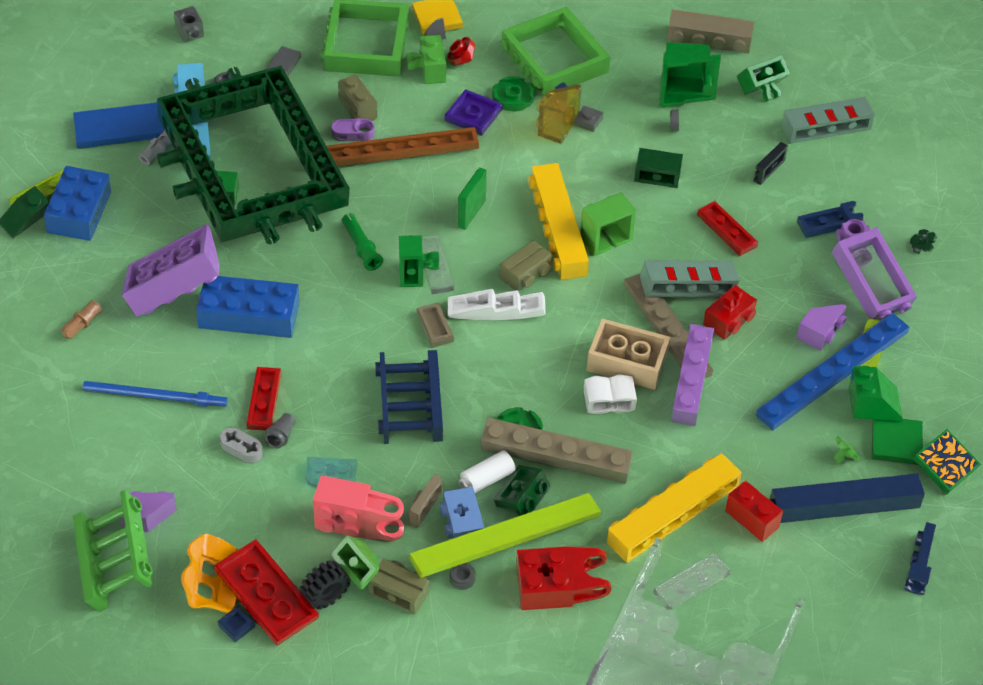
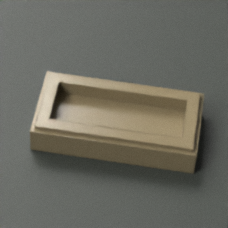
(435, 325)

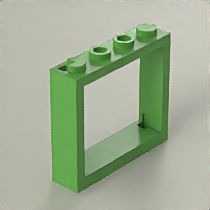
(366, 62)
(596, 65)

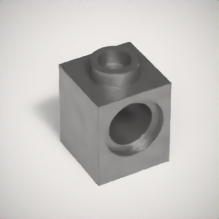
(188, 24)

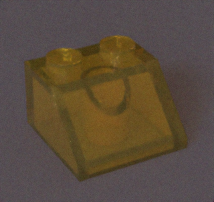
(558, 112)

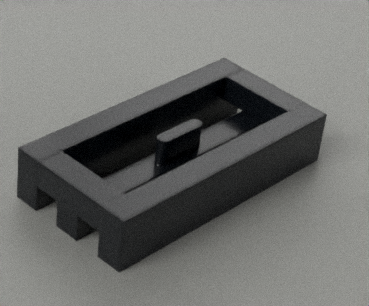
(770, 163)

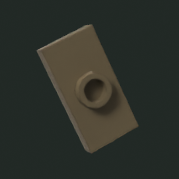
(425, 500)

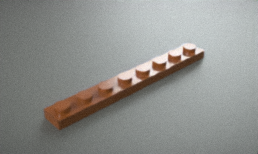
(404, 146)

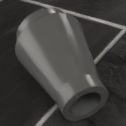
(279, 432)

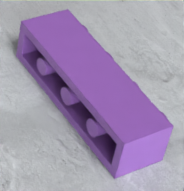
(692, 375)

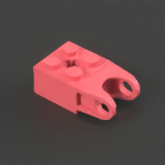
(355, 510)

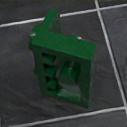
(523, 490)

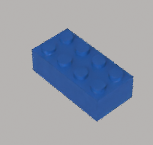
(248, 306)

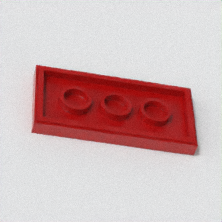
(266, 592)

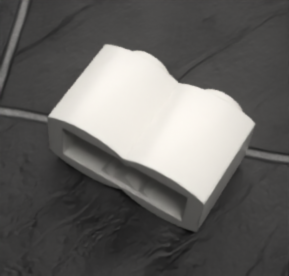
(610, 394)

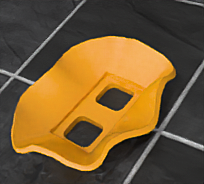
(210, 550)

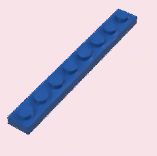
(831, 371)

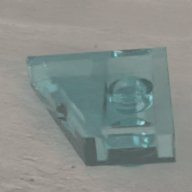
(331, 467)

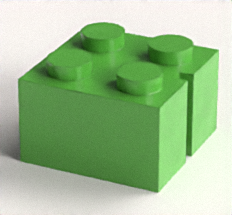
(613, 217)

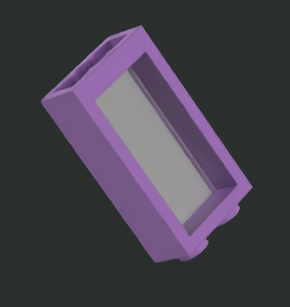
(874, 274)

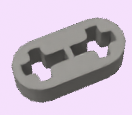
(241, 445)

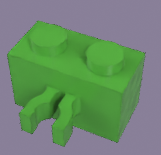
(430, 59)

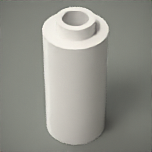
(487, 471)

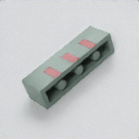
(827, 120)
(687, 278)

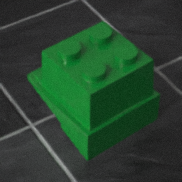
(688, 74)

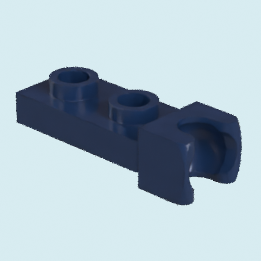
(827, 220)
(919, 571)

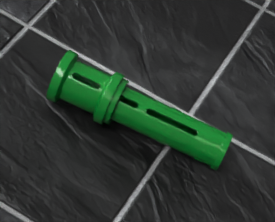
(365, 248)

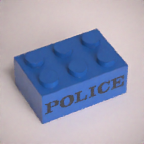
(77, 203)

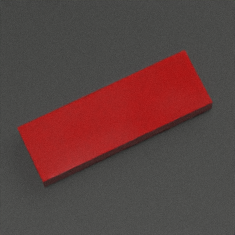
(727, 228)
(263, 398)

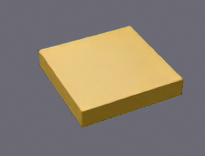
(430, 10)

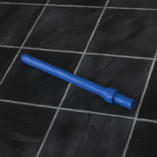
(201, 399)

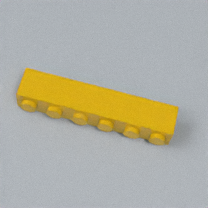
(559, 221)
(673, 507)

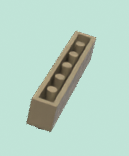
(557, 450)

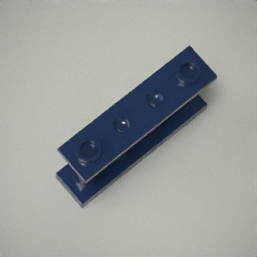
(431, 405)

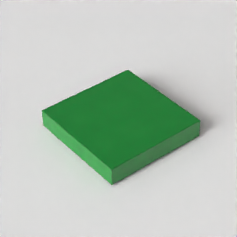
(472, 198)
(897, 440)

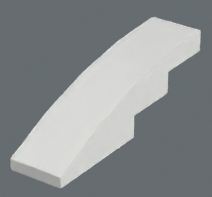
(492, 306)

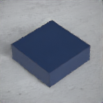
(236, 624)

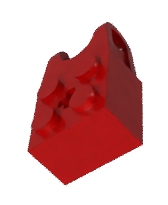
(559, 576)

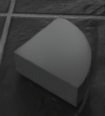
(436, 28)

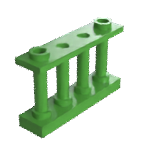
(89, 550)

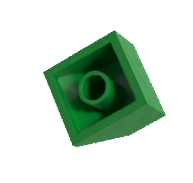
(873, 395)

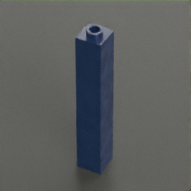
(848, 497)

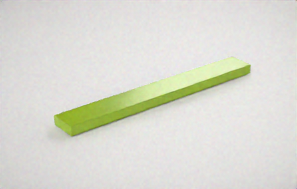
(504, 535)

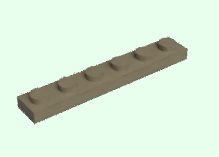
(661, 319)

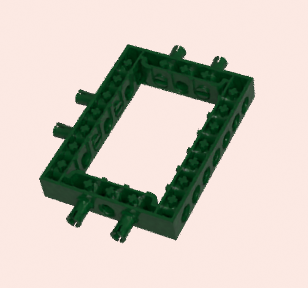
(239, 93)

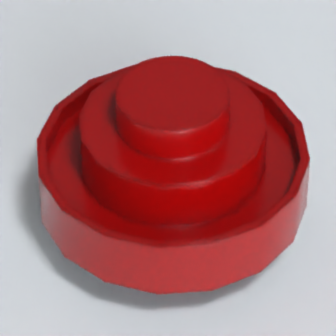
(461, 51)

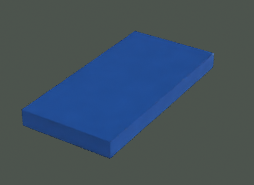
(117, 125)

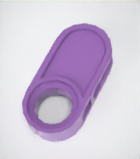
(349, 129)

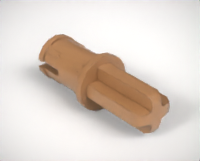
(81, 319)

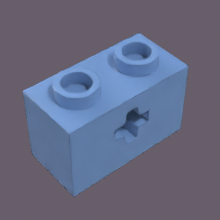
(461, 512)

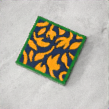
(946, 461)

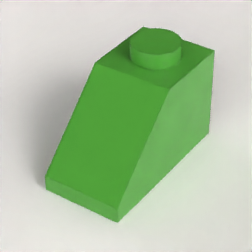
(357, 560)

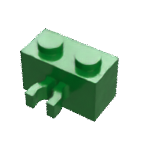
(764, 77)
(413, 261)

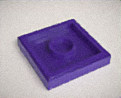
(473, 111)

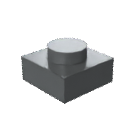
(588, 118)

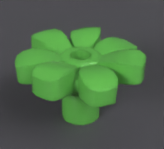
(845, 450)

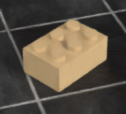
(628, 352)

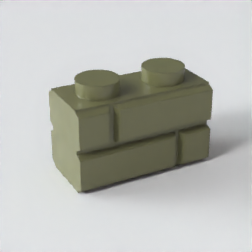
(357, 98)
(525, 266)
(399, 586)

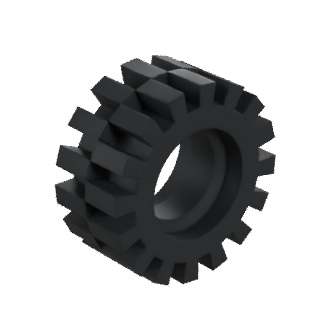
(325, 584)

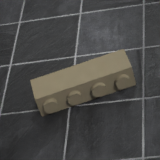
(710, 30)

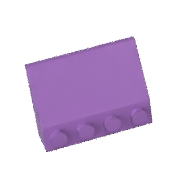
(171, 271)

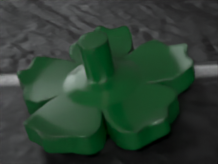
(923, 241)

